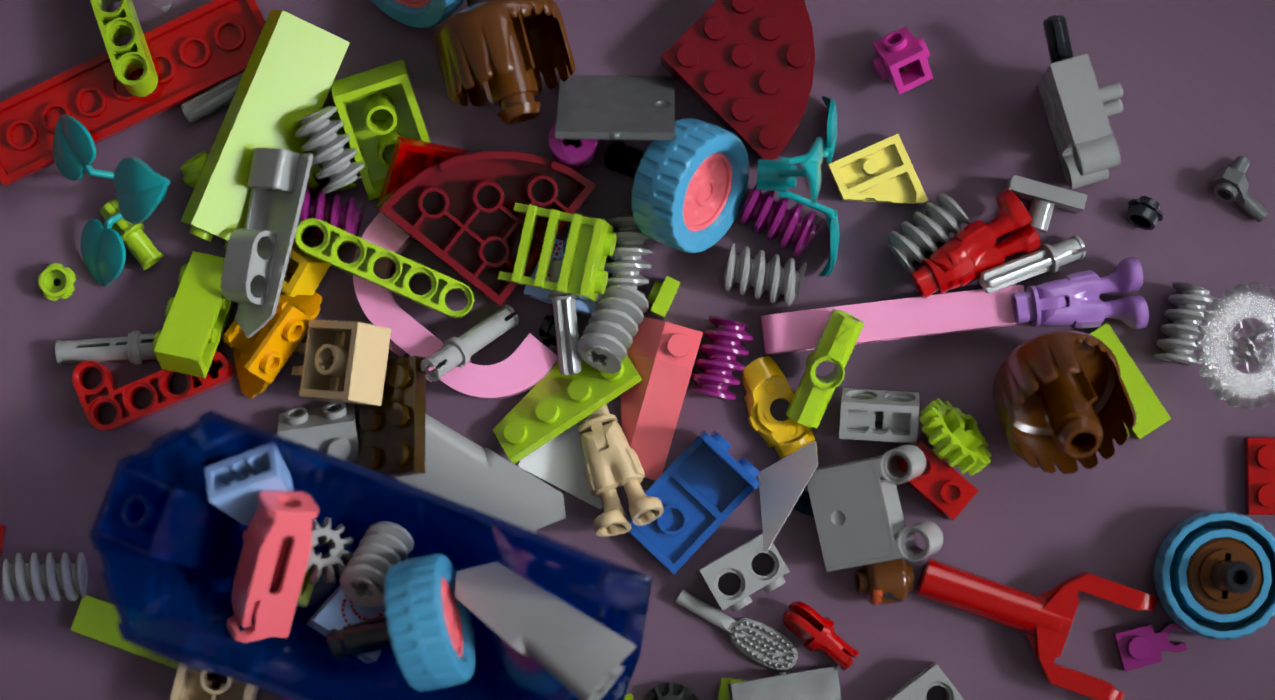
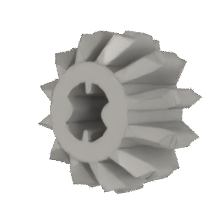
(336, 555)

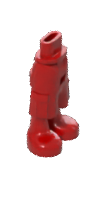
(975, 248)

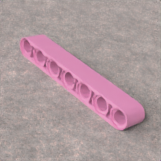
(895, 319)

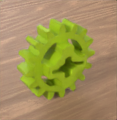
(955, 436)

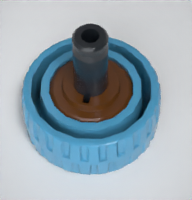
(1217, 575)

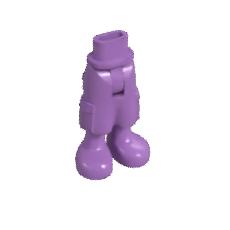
(1077, 303)

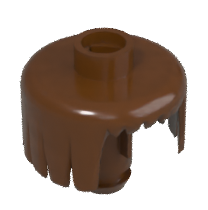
(505, 51)
(1062, 401)

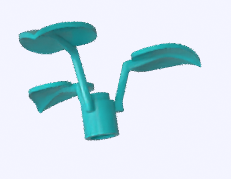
(782, 175)
(137, 190)

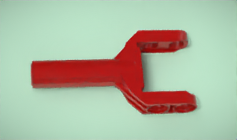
(1042, 617)

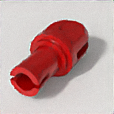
(818, 633)

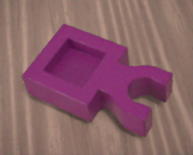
(1142, 645)

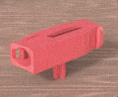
(272, 565)

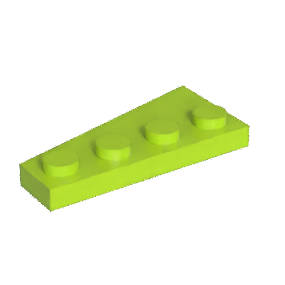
(559, 404)

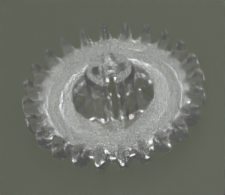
(1230, 383)

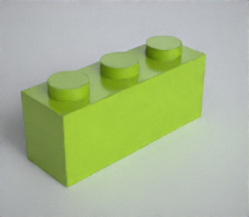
(194, 318)

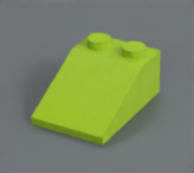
(376, 111)

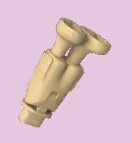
(614, 465)

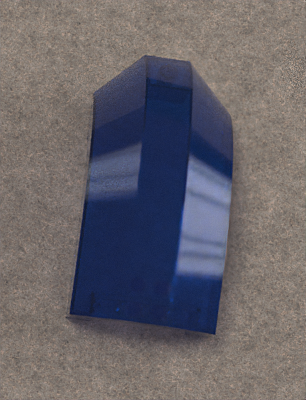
(176, 558)

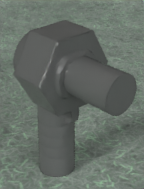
(1231, 185)

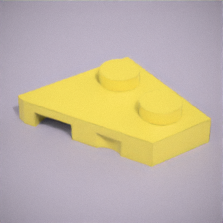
(878, 175)

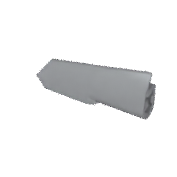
(261, 251)
(485, 480)
(539, 625)

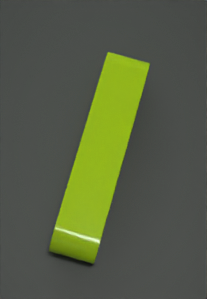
(131, 56)
(369, 254)

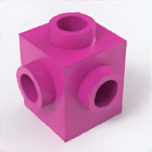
(902, 60)

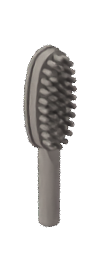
(749, 636)

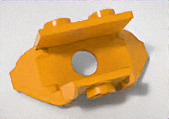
(266, 352)

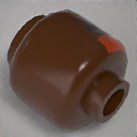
(885, 581)

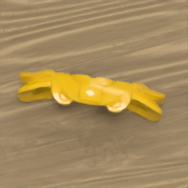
(763, 385)

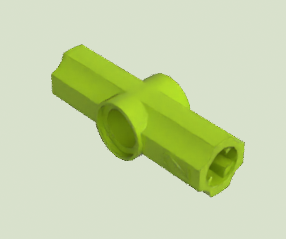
(814, 390)

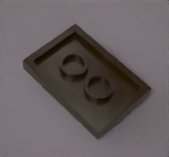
(395, 431)

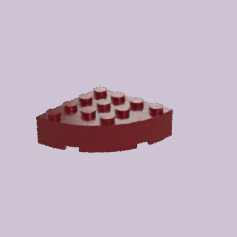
(749, 69)
(467, 213)

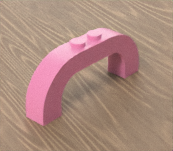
(496, 381)

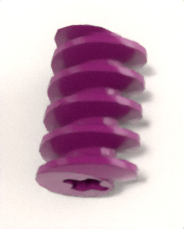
(569, 155)
(332, 212)
(780, 219)
(721, 359)

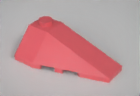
(651, 408)

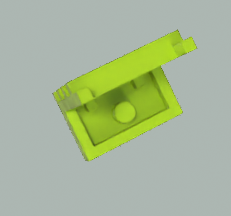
(584, 257)

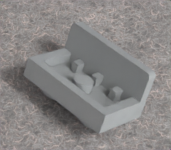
(324, 428)

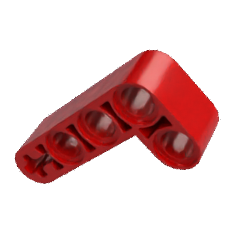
(123, 397)

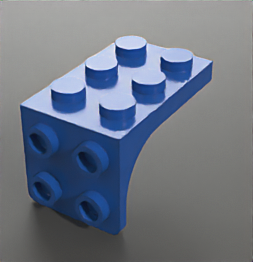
(696, 499)

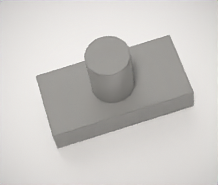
(1044, 199)

